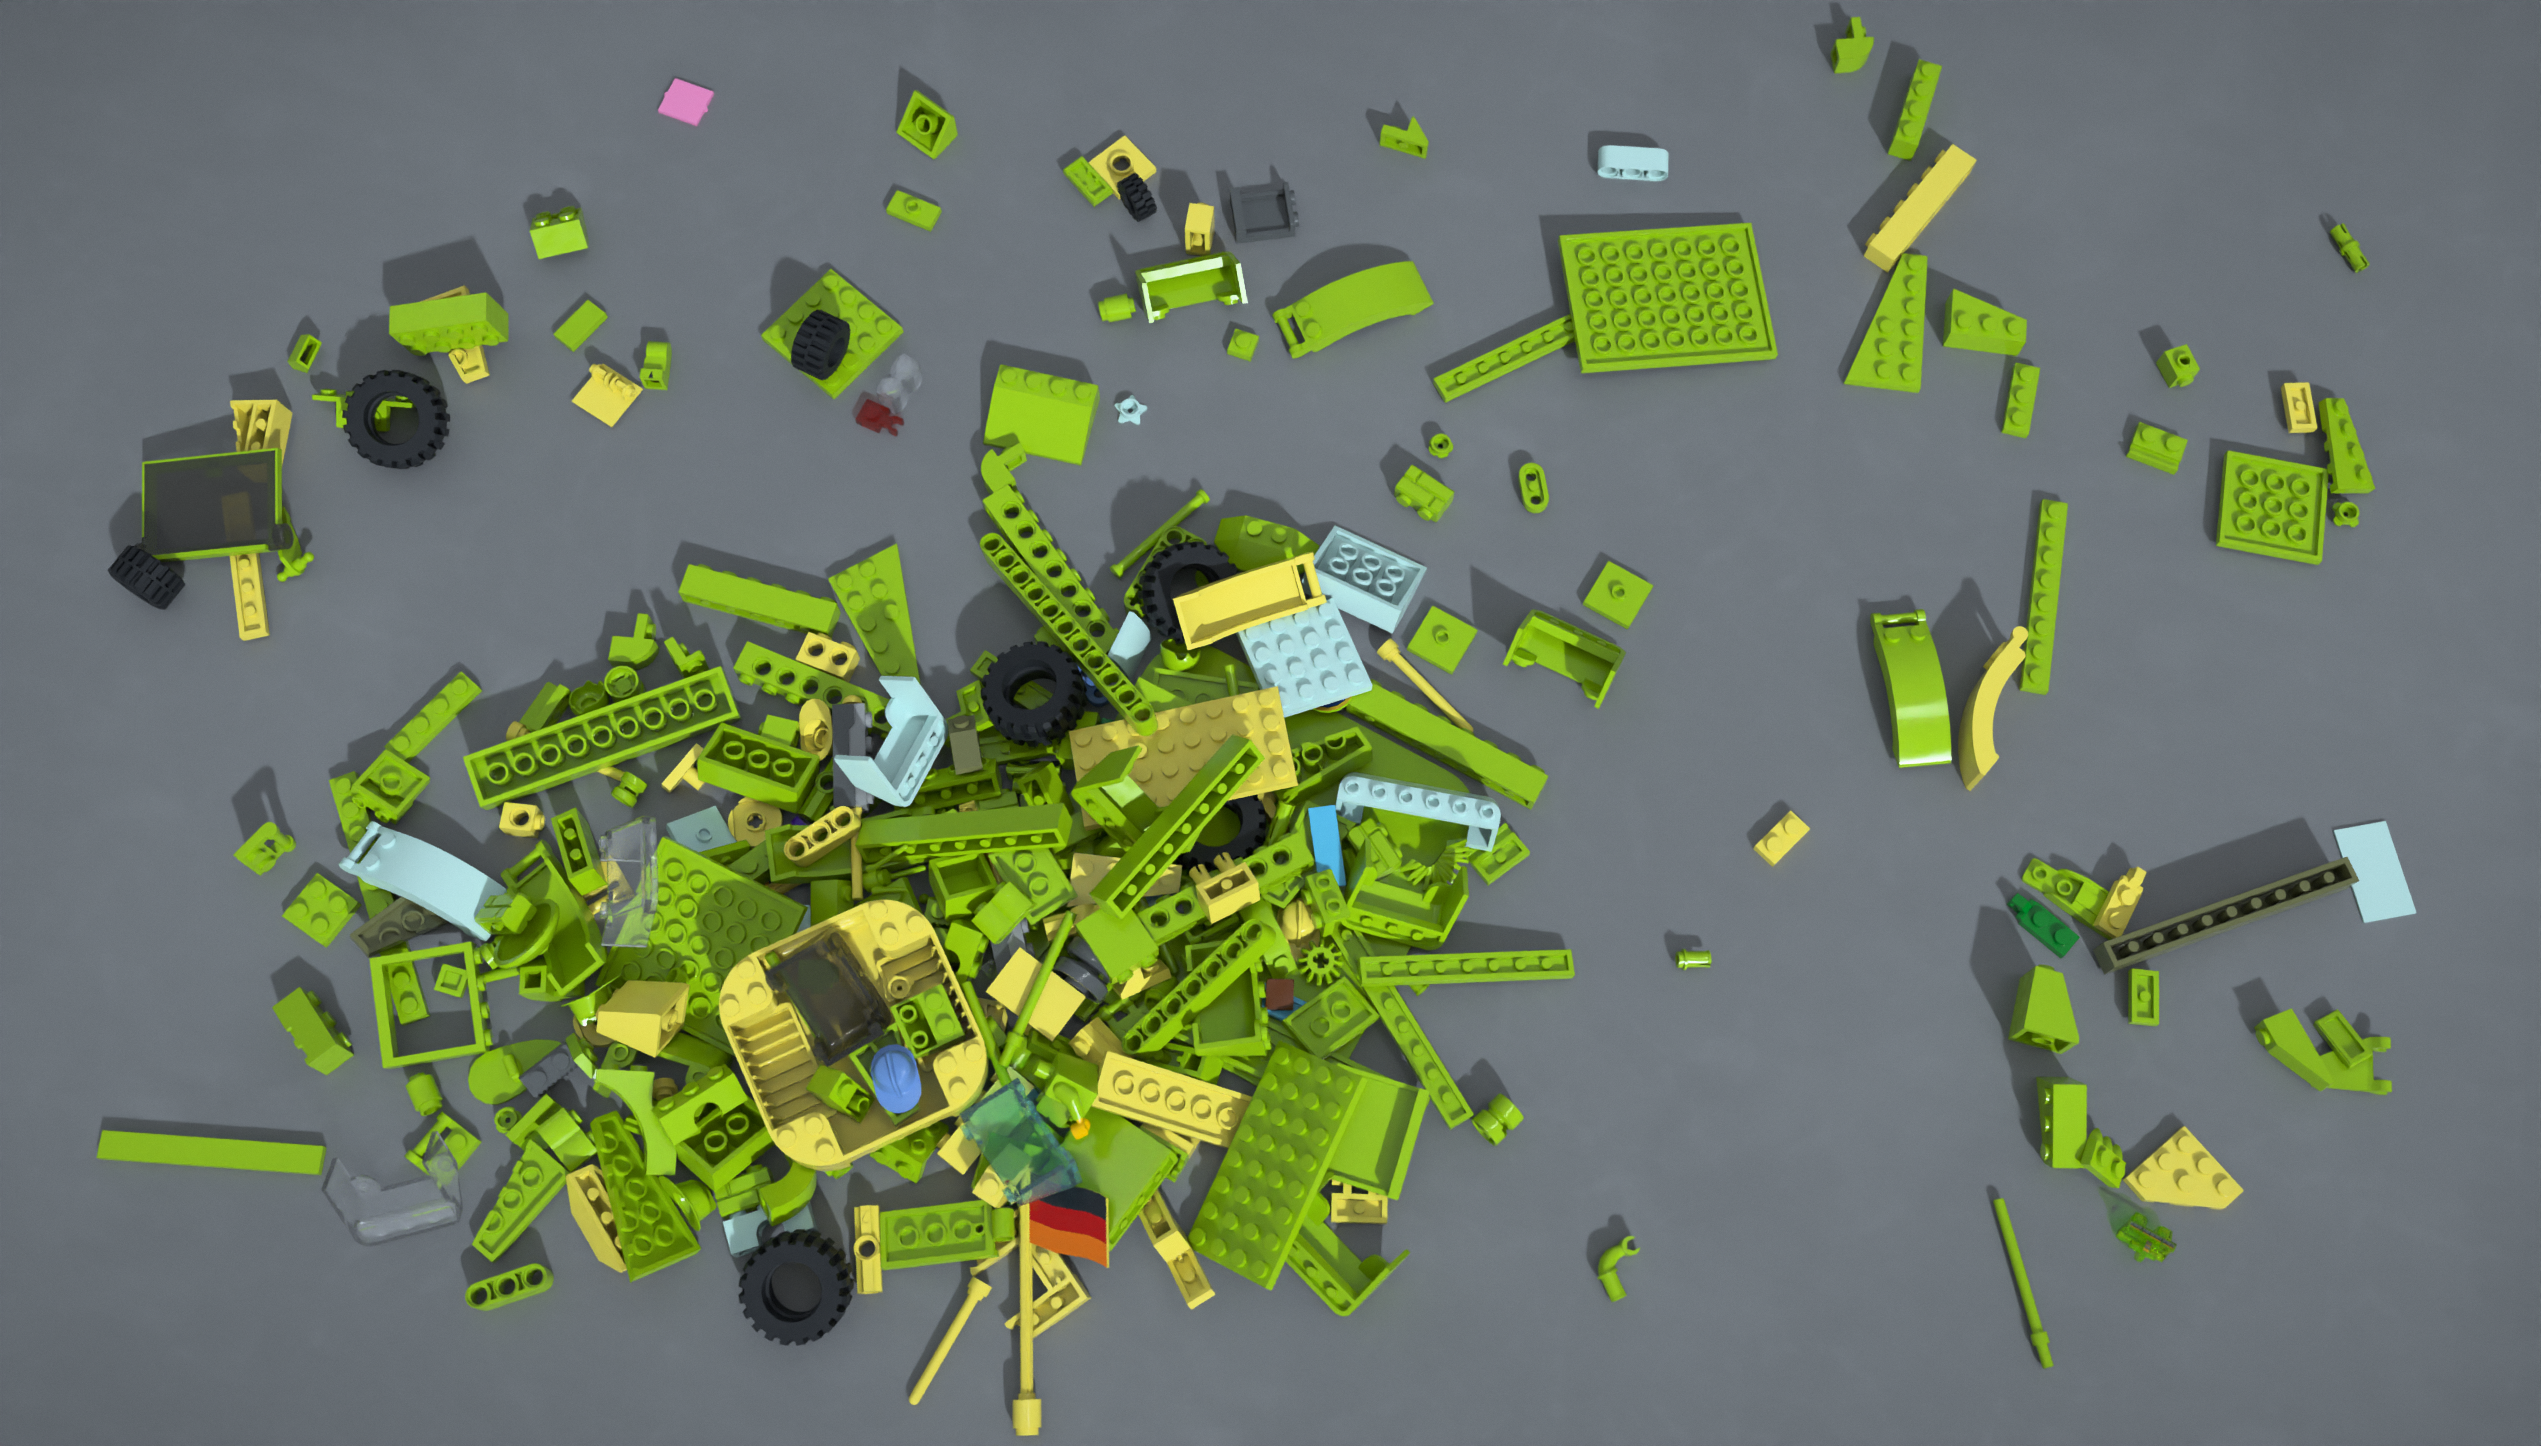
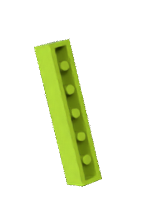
(759, 601)

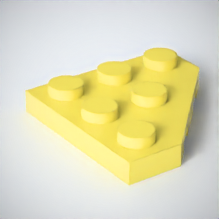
(2183, 1175)

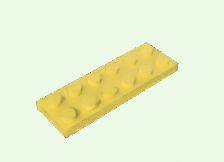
(1169, 1100)

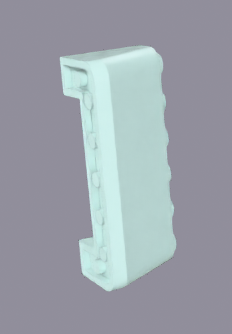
(1421, 800)

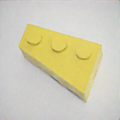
(261, 424)

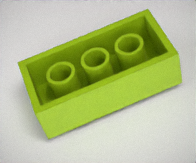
(449, 324)
(758, 767)

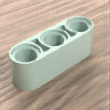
(1633, 163)

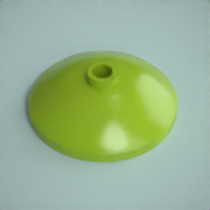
(521, 948)

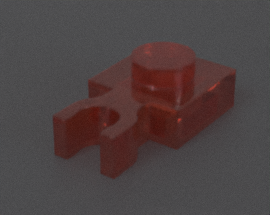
(877, 416)

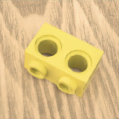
(831, 653)

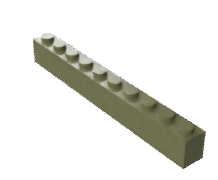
(2225, 915)

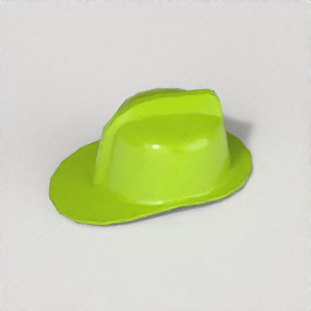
(587, 1006)
(692, 1199)

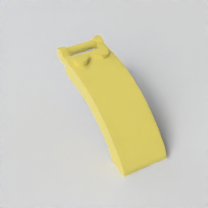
(1246, 600)
(1976, 726)

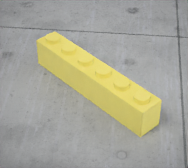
(1919, 208)

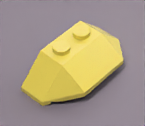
(594, 1215)

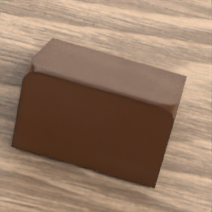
(1279, 994)

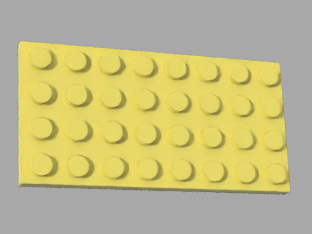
(1188, 740)

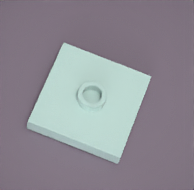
(701, 830)

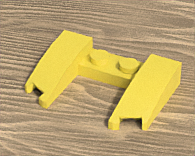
(1064, 1288)

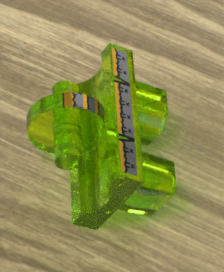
(2145, 1242)

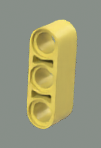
(809, 836)

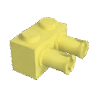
(1227, 891)

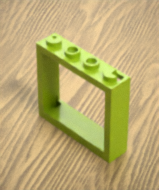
(385, 1014)

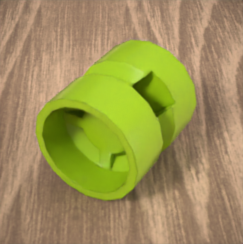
(623, 683)
(1497, 1119)

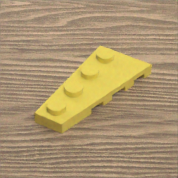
(468, 362)

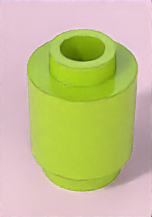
(1116, 308)
(424, 1093)

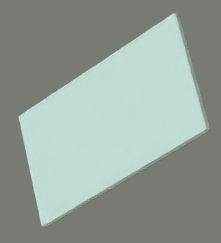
(2381, 884)

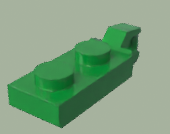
(2043, 925)

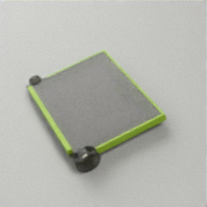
(213, 506)

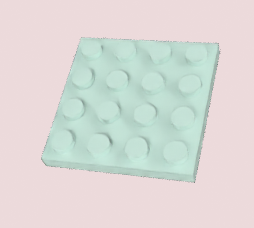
(1306, 658)

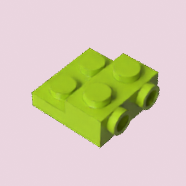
(388, 787)

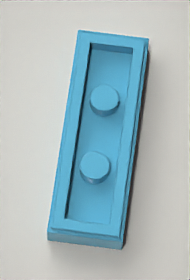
(1327, 841)

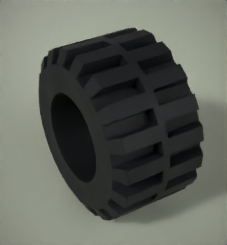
(820, 344)
(146, 577)

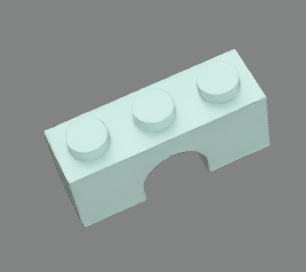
(745, 1229)

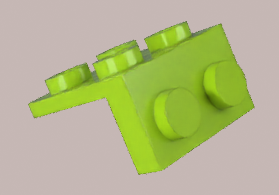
(911, 1153)

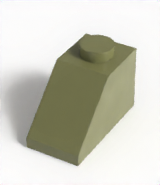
(965, 744)

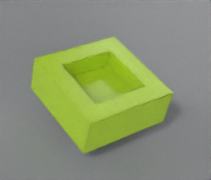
(1243, 345)
(451, 981)

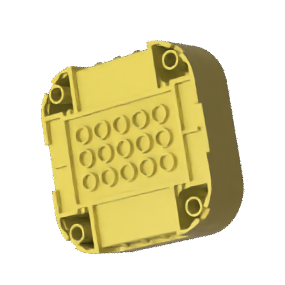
(778, 1052)

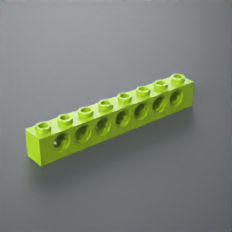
(1007, 501)
(755, 658)
(1274, 874)

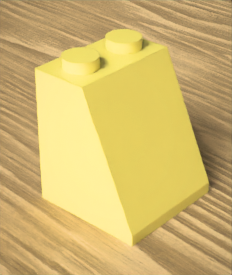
(644, 1014)

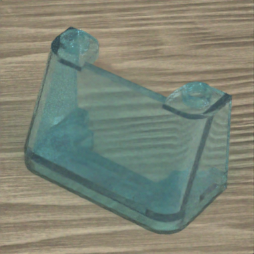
(1019, 1146)

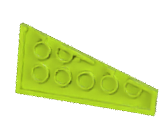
(644, 1214)

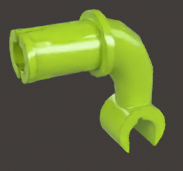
(1607, 1268)

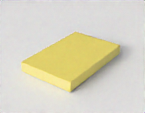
(1055, 1004)

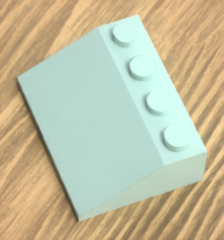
(1365, 578)

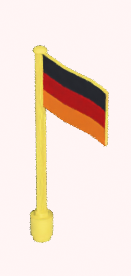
(1067, 1224)

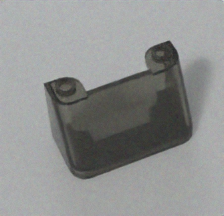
(831, 995)

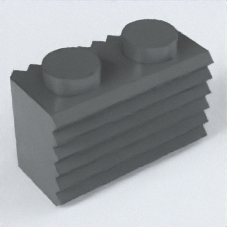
(548, 1070)

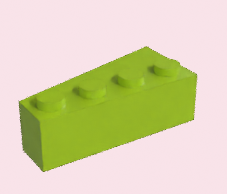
(1324, 763)

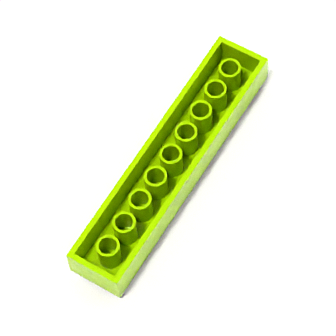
(601, 738)

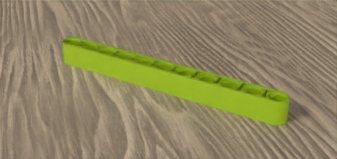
(1072, 641)

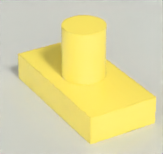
(686, 771)

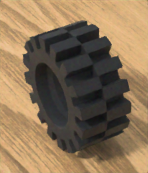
(1136, 197)

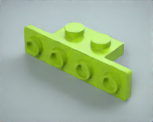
(382, 414)

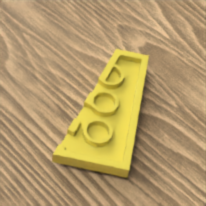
(1091, 869)

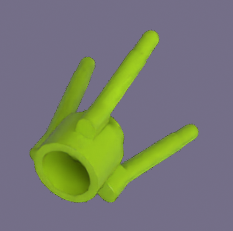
(877, 879)

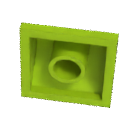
(927, 125)

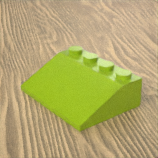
(1041, 413)

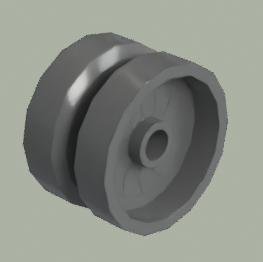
(1082, 970)

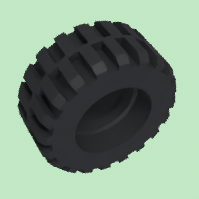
(361, 419)
(1159, 576)
(1018, 668)
(1250, 837)
(770, 1313)

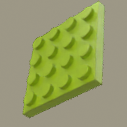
(869, 329)
(2272, 507)

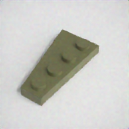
(394, 926)

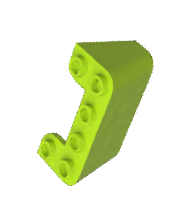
(1235, 1019)

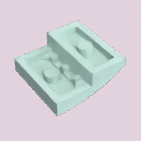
(1130, 645)

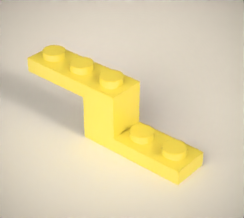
(1176, 1251)

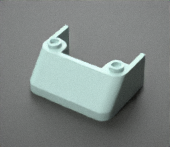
(907, 751)

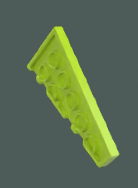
(1894, 342)
(879, 611)

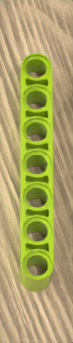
(1210, 986)

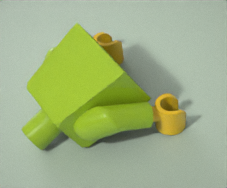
(1071, 1084)

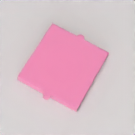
(686, 102)

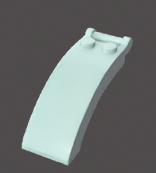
(423, 876)

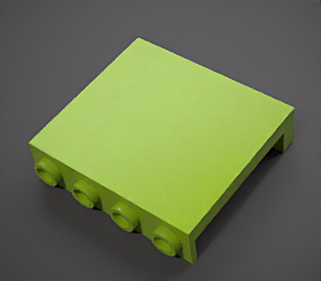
(1379, 1135)
(1120, 1165)

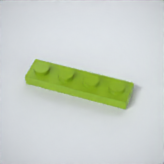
(433, 718)

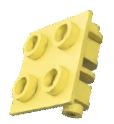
(606, 394)

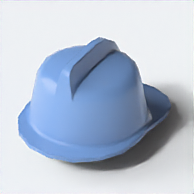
(896, 1078)

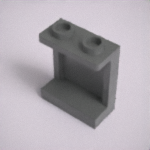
(1263, 214)

